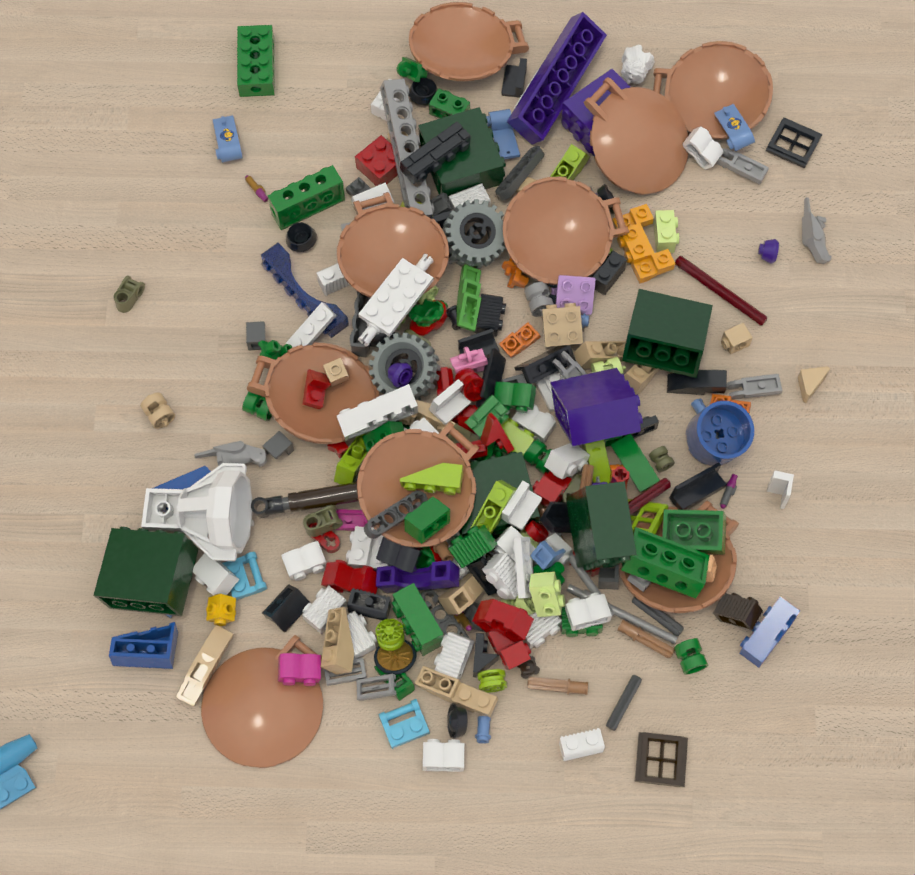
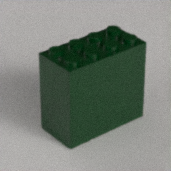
(473, 166)
(667, 333)
(506, 468)
(601, 526)
(146, 571)

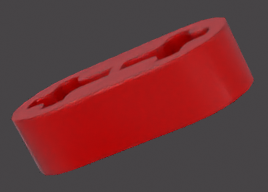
(536, 531)
(331, 536)

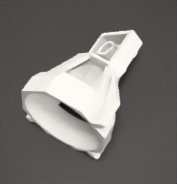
(211, 506)

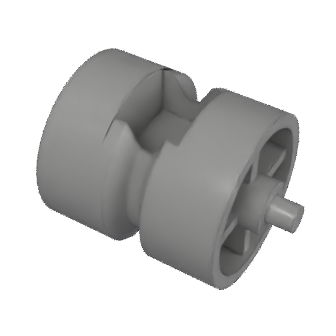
(538, 295)

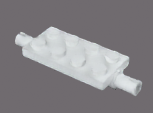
(395, 298)

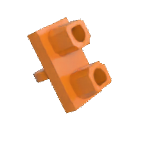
(516, 277)

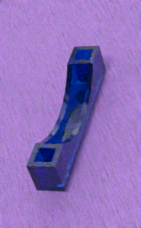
(278, 262)

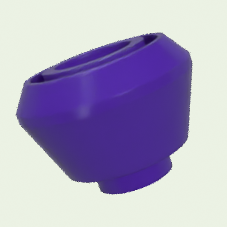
(769, 250)
(400, 374)

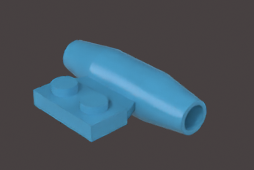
(14, 779)

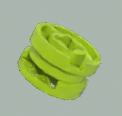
(390, 635)
(492, 680)

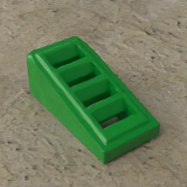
(403, 687)

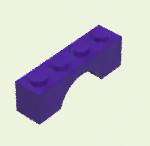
(438, 575)

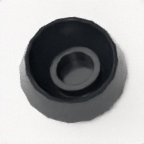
(422, 91)
(605, 194)
(301, 237)
(457, 720)

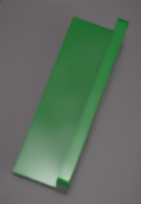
(635, 462)

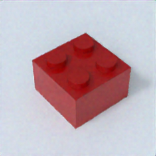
(377, 162)

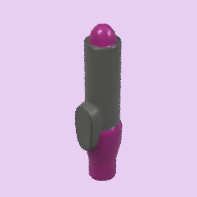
(730, 490)

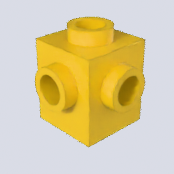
(221, 609)

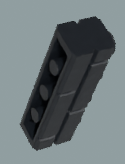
(435, 153)

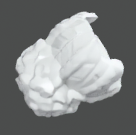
(636, 64)

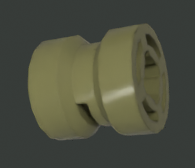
(661, 459)

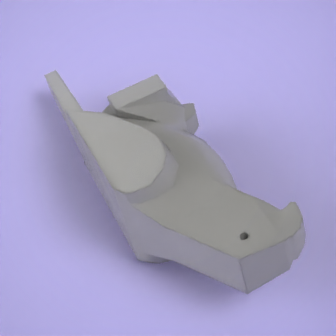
(813, 234)
(236, 453)

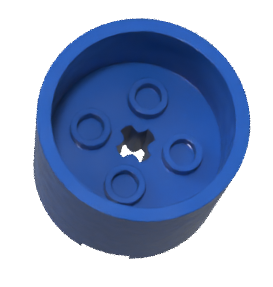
(734, 431)

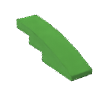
(468, 298)

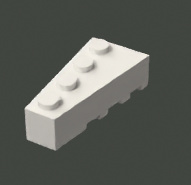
(372, 414)

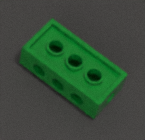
(254, 69)
(307, 203)
(667, 563)

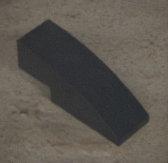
(707, 381)

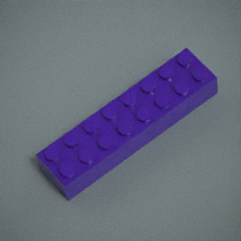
(556, 78)

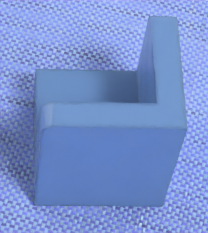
(545, 555)

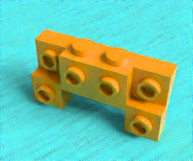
(638, 248)

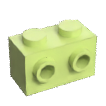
(665, 230)
(546, 594)

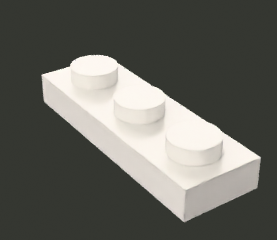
(313, 326)
(523, 565)

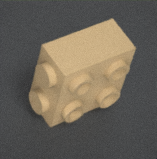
(562, 325)

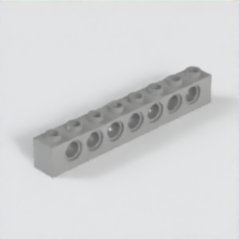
(398, 89)

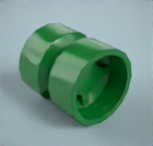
(256, 405)
(535, 453)
(692, 663)

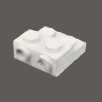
(364, 550)

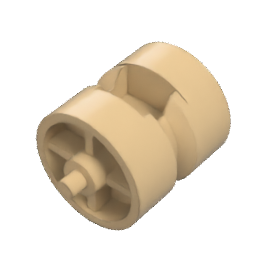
(158, 411)

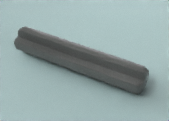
(660, 616)
(623, 702)

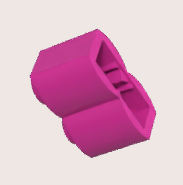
(299, 668)

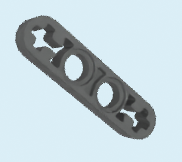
(519, 173)
(395, 513)
(448, 620)

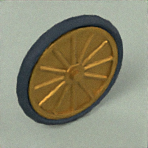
(395, 661)

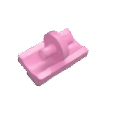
(469, 359)

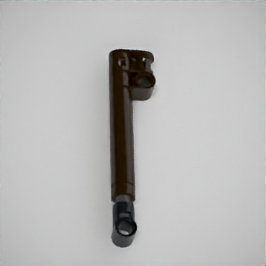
(307, 499)

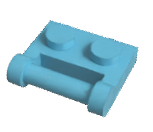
(242, 587)
(405, 730)

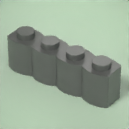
(359, 327)

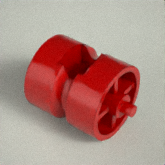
(472, 383)

